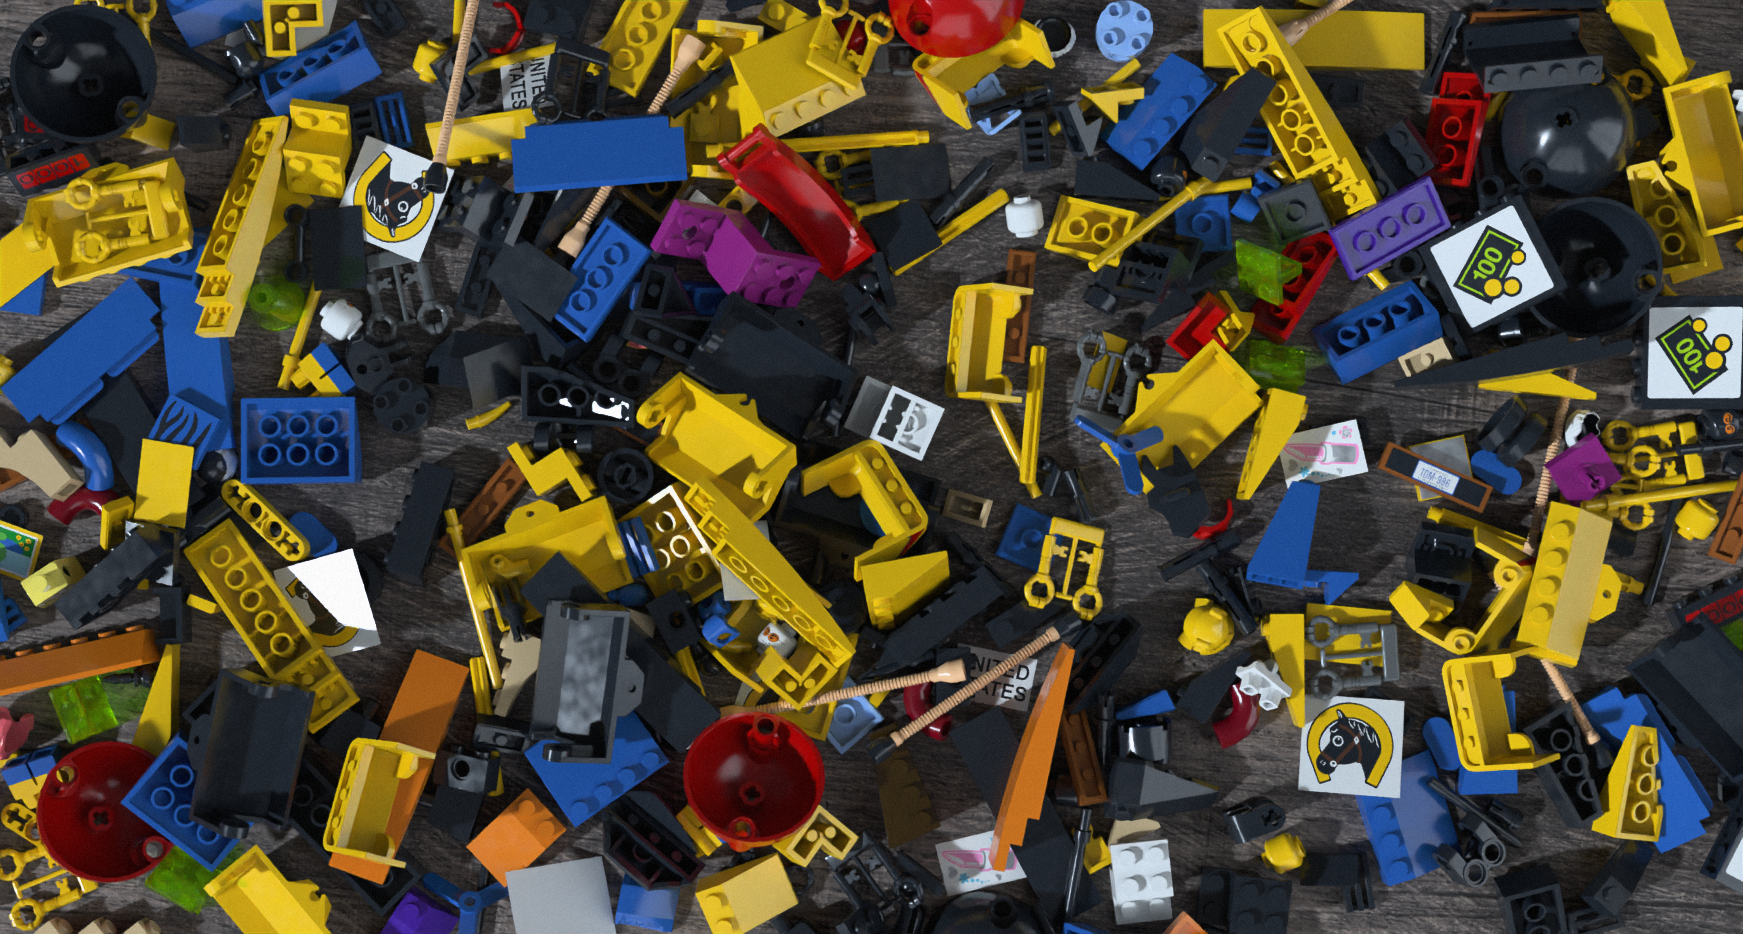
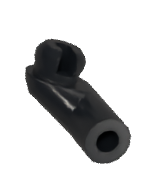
(1052, 474)

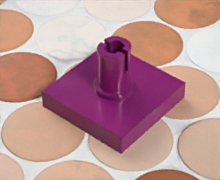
(1583, 470)

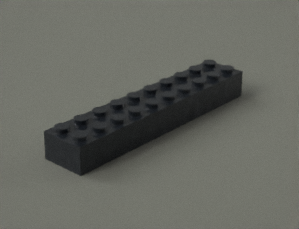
(310, 814)

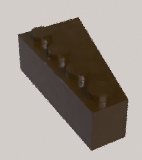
(902, 793)

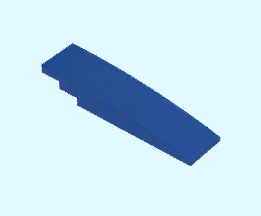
(197, 366)

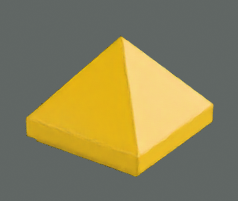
(711, 56)

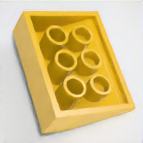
(780, 84)
(678, 545)
(903, 587)

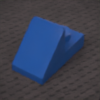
(1334, 582)

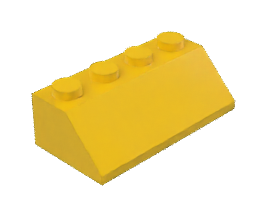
(482, 136)

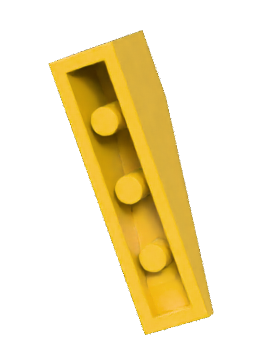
(1541, 385)
(1286, 646)
(161, 712)

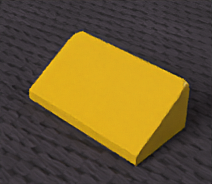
(1100, 369)

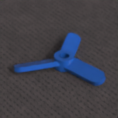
(1124, 449)
(461, 898)

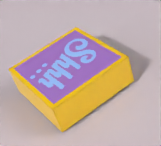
(203, 603)

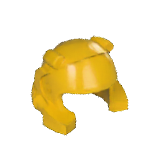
(1207, 628)

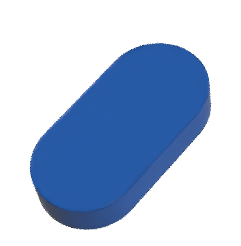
(1494, 473)
(320, 538)
(1441, 742)

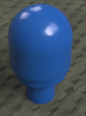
(630, 595)

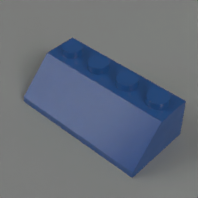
(211, 19)
(321, 70)
(1150, 122)
(1378, 332)

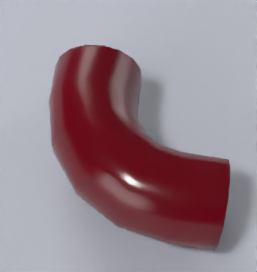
(79, 501)
(918, 701)
(1241, 720)

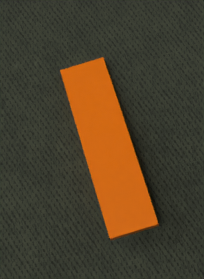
(421, 721)
(1032, 762)

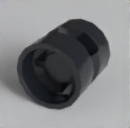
(1098, 294)

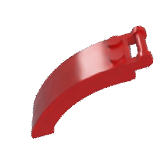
(800, 200)

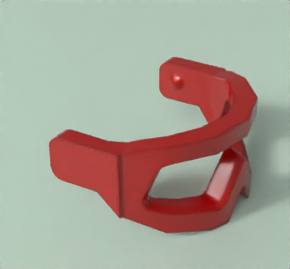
(519, 35)
(1205, 531)

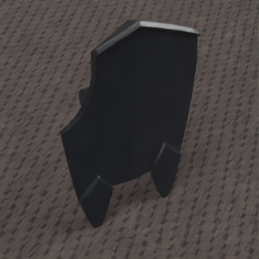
(1177, 494)
(662, 814)

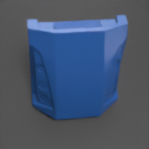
(646, 908)

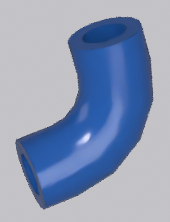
(91, 453)

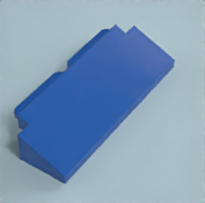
(598, 153)
(73, 365)
(1681, 792)

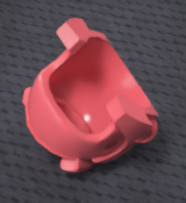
(13, 733)

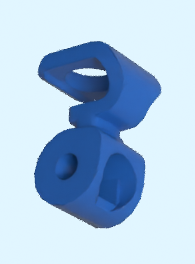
(1247, 204)
(712, 612)

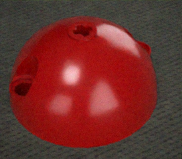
(956, 26)
(729, 768)
(96, 786)

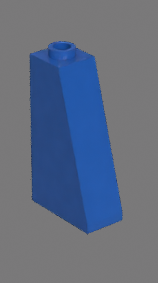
(1287, 541)
(1491, 781)

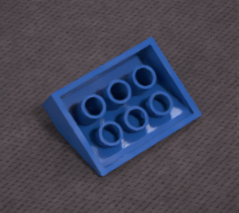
(300, 441)
(589, 787)
(164, 802)
(1408, 827)

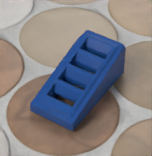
(1149, 704)

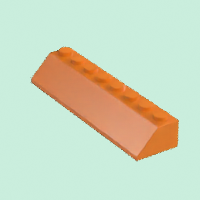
(77, 661)

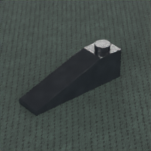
(563, 398)

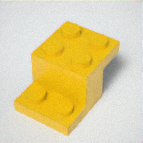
(318, 148)
(553, 471)

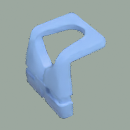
(986, 90)

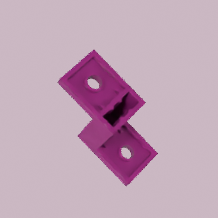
(735, 253)

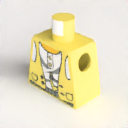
(51, 582)

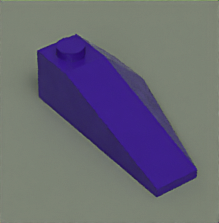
(420, 915)

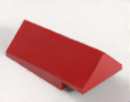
(1456, 129)
(1317, 256)

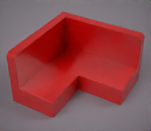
(1199, 327)

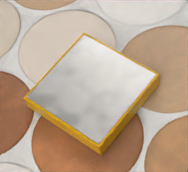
(1447, 452)

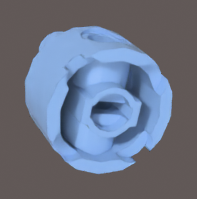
(1123, 30)

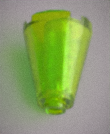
(276, 303)

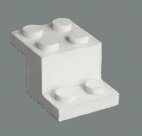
(894, 418)
(1141, 881)

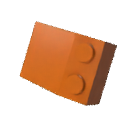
(517, 836)

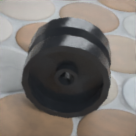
(1512, 431)

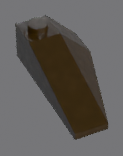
(657, 197)

